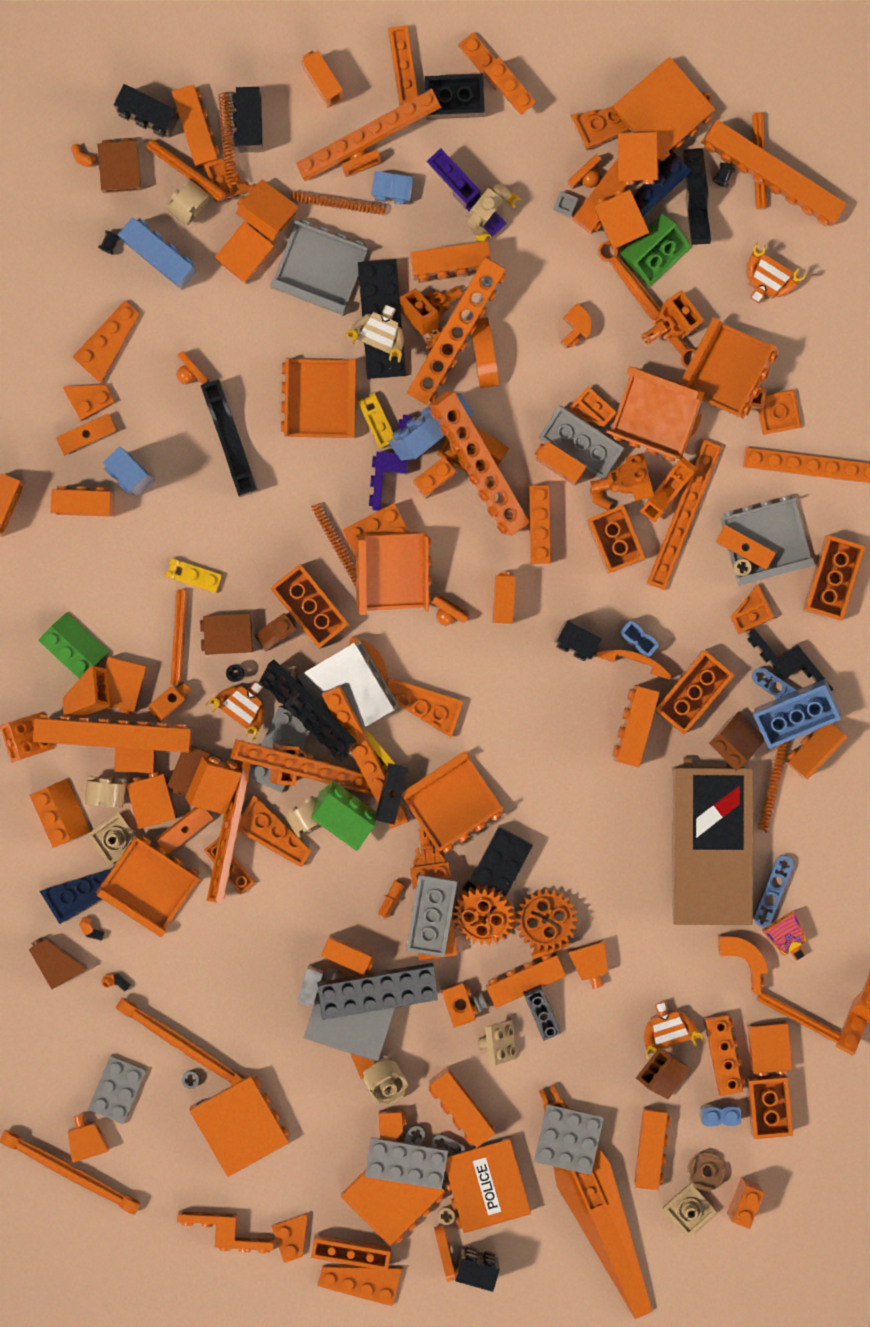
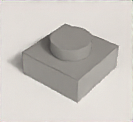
(565, 204)

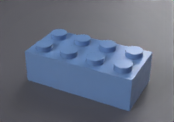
(158, 254)
(420, 434)
(126, 469)
(797, 714)

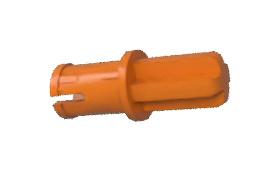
(391, 899)

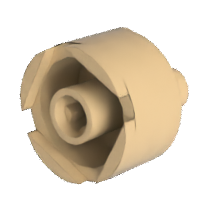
(187, 202)
(105, 791)
(300, 817)
(385, 1081)

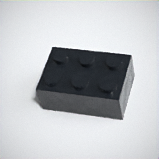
(458, 95)
(146, 111)
(248, 119)
(577, 640)
(502, 861)
(477, 1268)

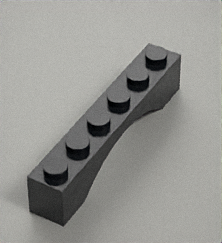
(229, 438)

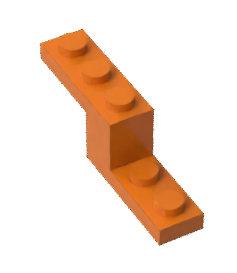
(497, 73)
(855, 1021)
(225, 1231)

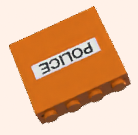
(486, 1186)

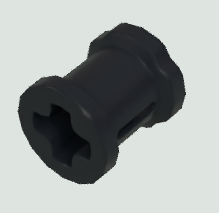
(723, 175)
(109, 242)
(230, 669)

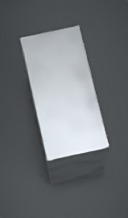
(309, 986)

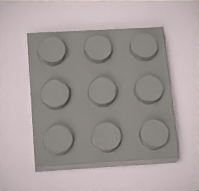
(568, 1139)

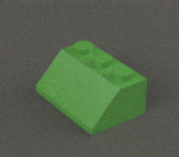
(656, 251)
(73, 645)
(344, 815)

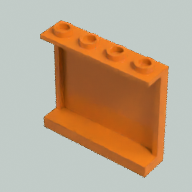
(666, 105)
(729, 368)
(319, 398)
(656, 414)
(393, 571)
(452, 803)
(148, 885)
(240, 1125)
(390, 1205)

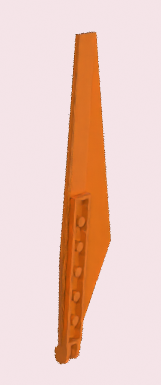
(601, 1216)

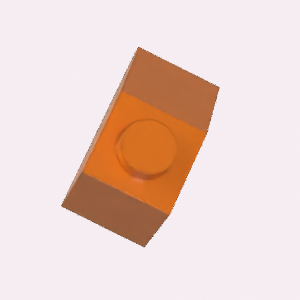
(391, 1124)

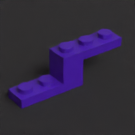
(463, 188)
(386, 463)

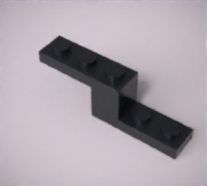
(697, 197)
(788, 661)

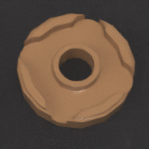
(696, 1175)

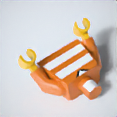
(769, 276)
(242, 706)
(668, 1029)

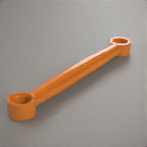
(643, 298)
(178, 1041)
(74, 1174)

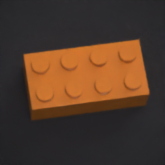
(447, 261)
(833, 578)
(309, 606)
(693, 692)
(636, 726)
(462, 1107)

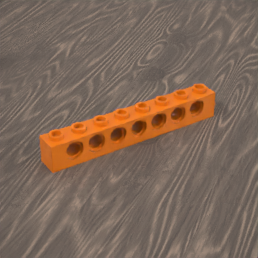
(487, 268)
(478, 451)

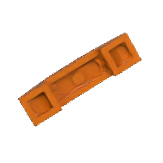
(656, 669)

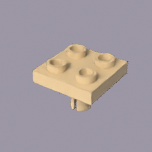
(112, 838)
(499, 1042)
(689, 1210)

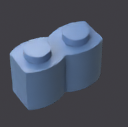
(392, 187)
(642, 642)
(726, 1114)

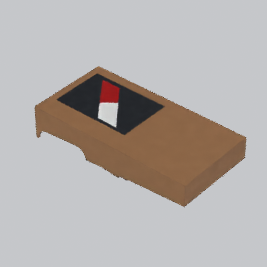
(712, 845)

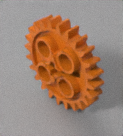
(471, 902)
(536, 935)

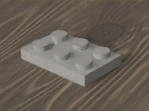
(117, 1089)

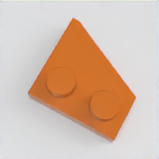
(216, 174)
(88, 399)
(592, 408)
(752, 612)
(291, 1237)

